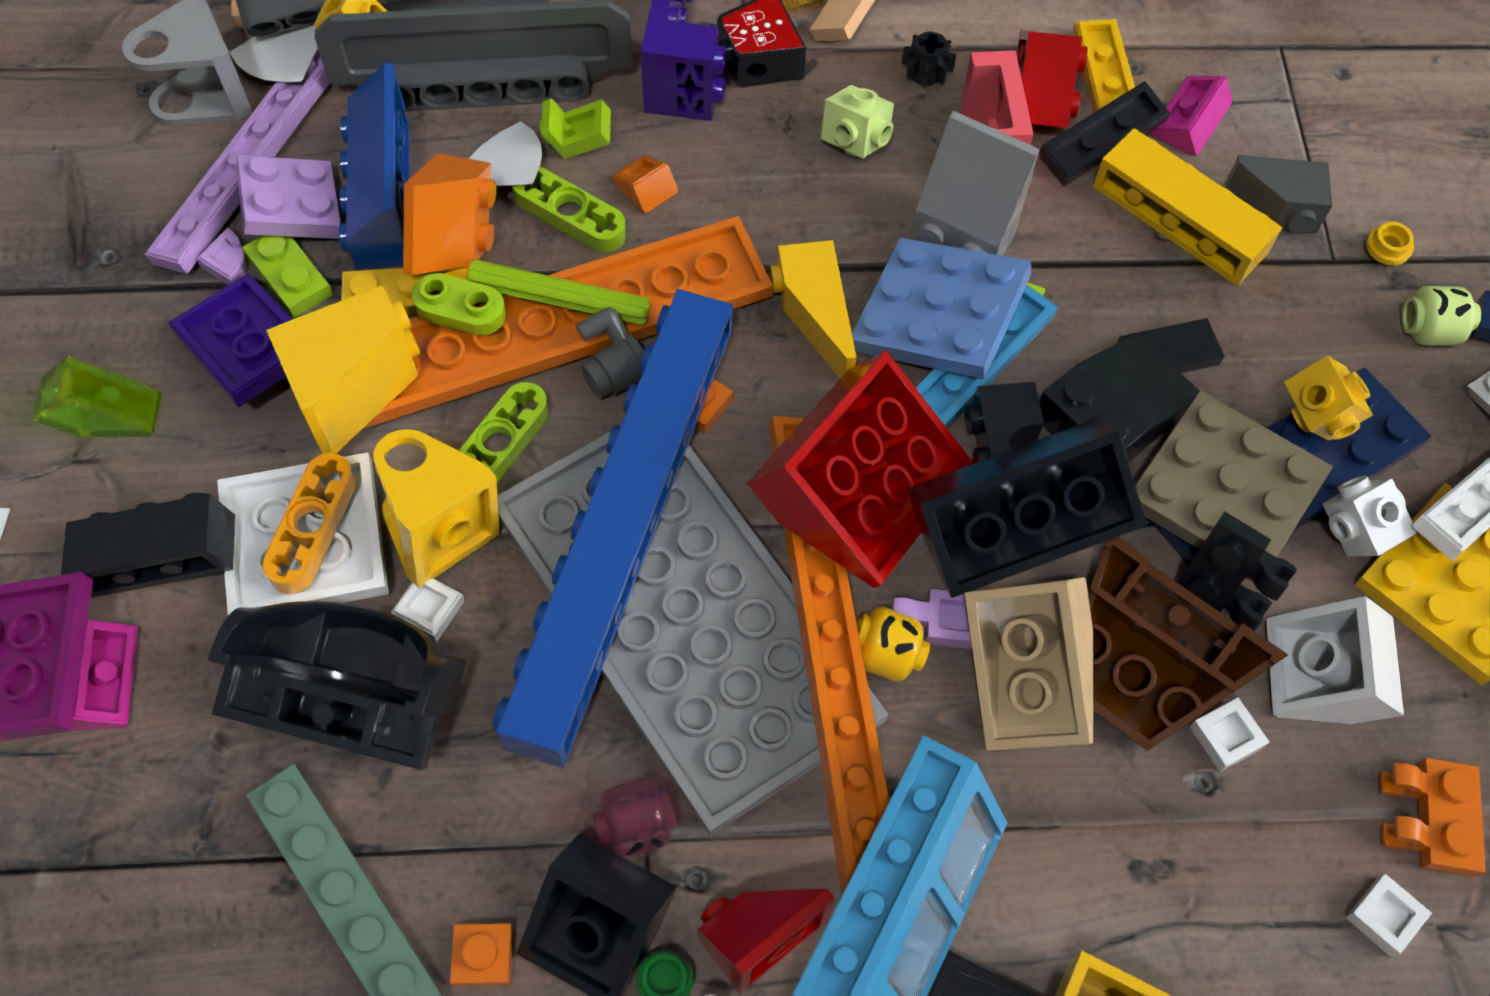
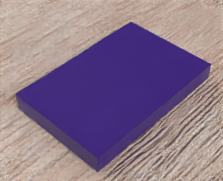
(232, 340)

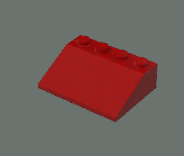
(849, 469)

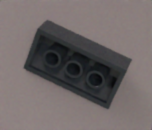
(1028, 506)

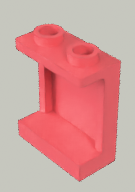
(996, 94)

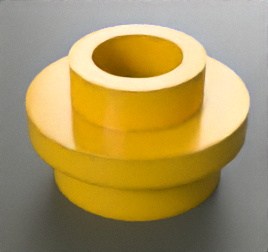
(1390, 243)

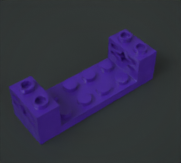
(680, 64)

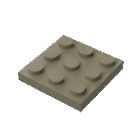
(1228, 465)

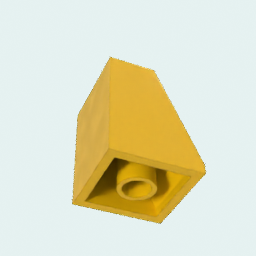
(347, 363)

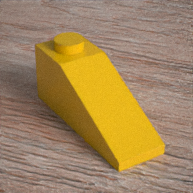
(815, 300)

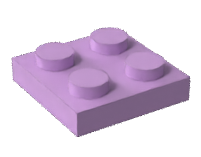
(287, 197)

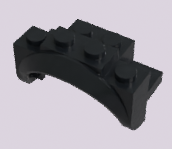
(344, 678)

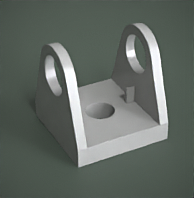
(199, 47)

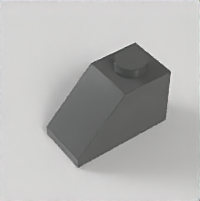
(1286, 190)

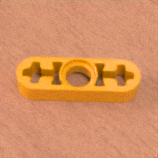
(312, 545)

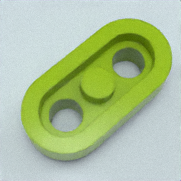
(455, 304)

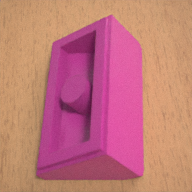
(1195, 113)
(105, 676)

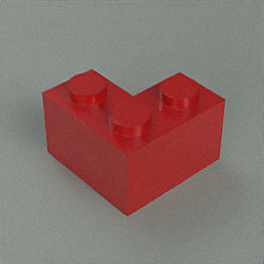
(1049, 74)

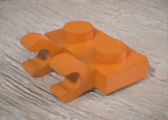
(1448, 813)

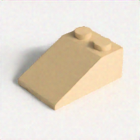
(1033, 663)

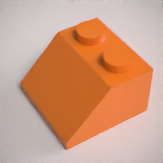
(447, 214)

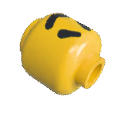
(891, 643)

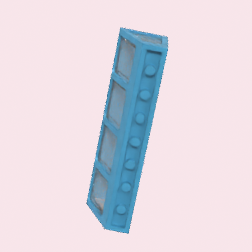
(910, 882)

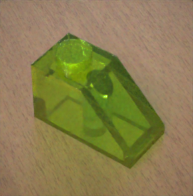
(95, 402)

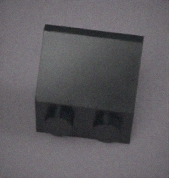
(595, 918)

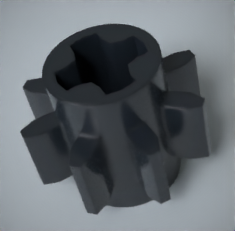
(928, 58)

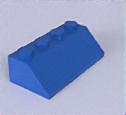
(375, 171)

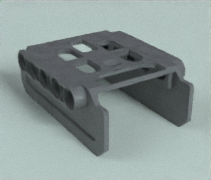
(479, 50)

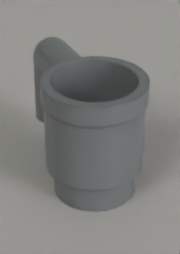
(616, 365)

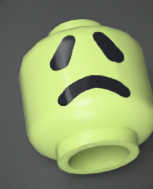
(1440, 315)

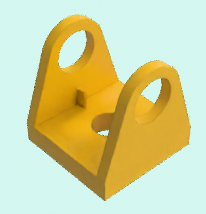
(439, 508)

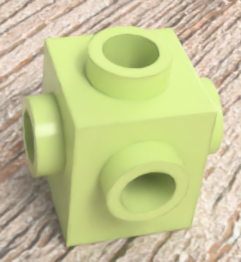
(857, 121)

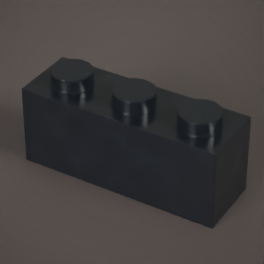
(151, 544)

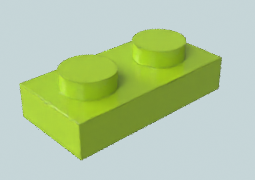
(288, 273)

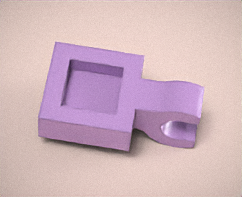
(941, 617)

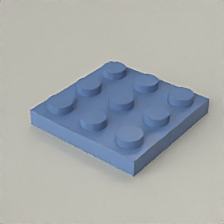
(942, 307)

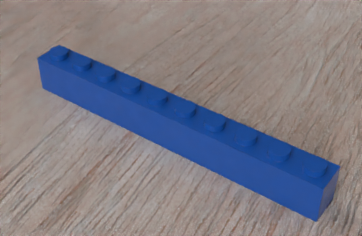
(614, 532)

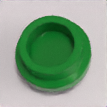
(664, 975)

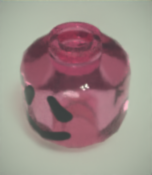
(635, 817)

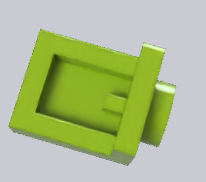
(576, 129)

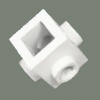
(1369, 516)

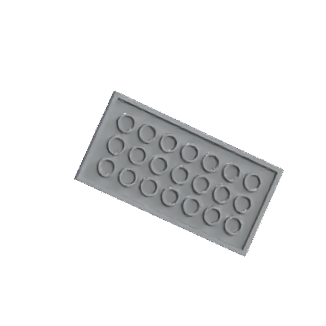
(705, 642)

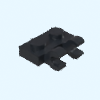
(1223, 564)

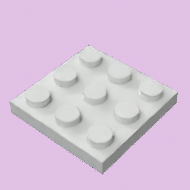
(355, 557)

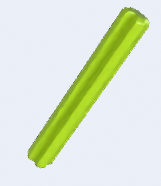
(559, 291)

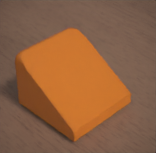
(646, 183)

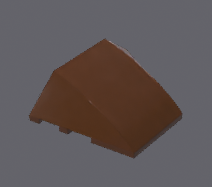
(1162, 649)

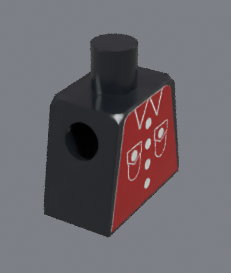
(761, 44)

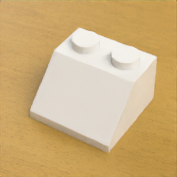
(1336, 664)

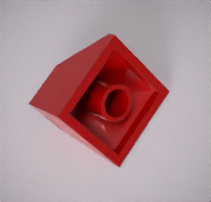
(761, 929)

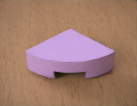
(224, 258)

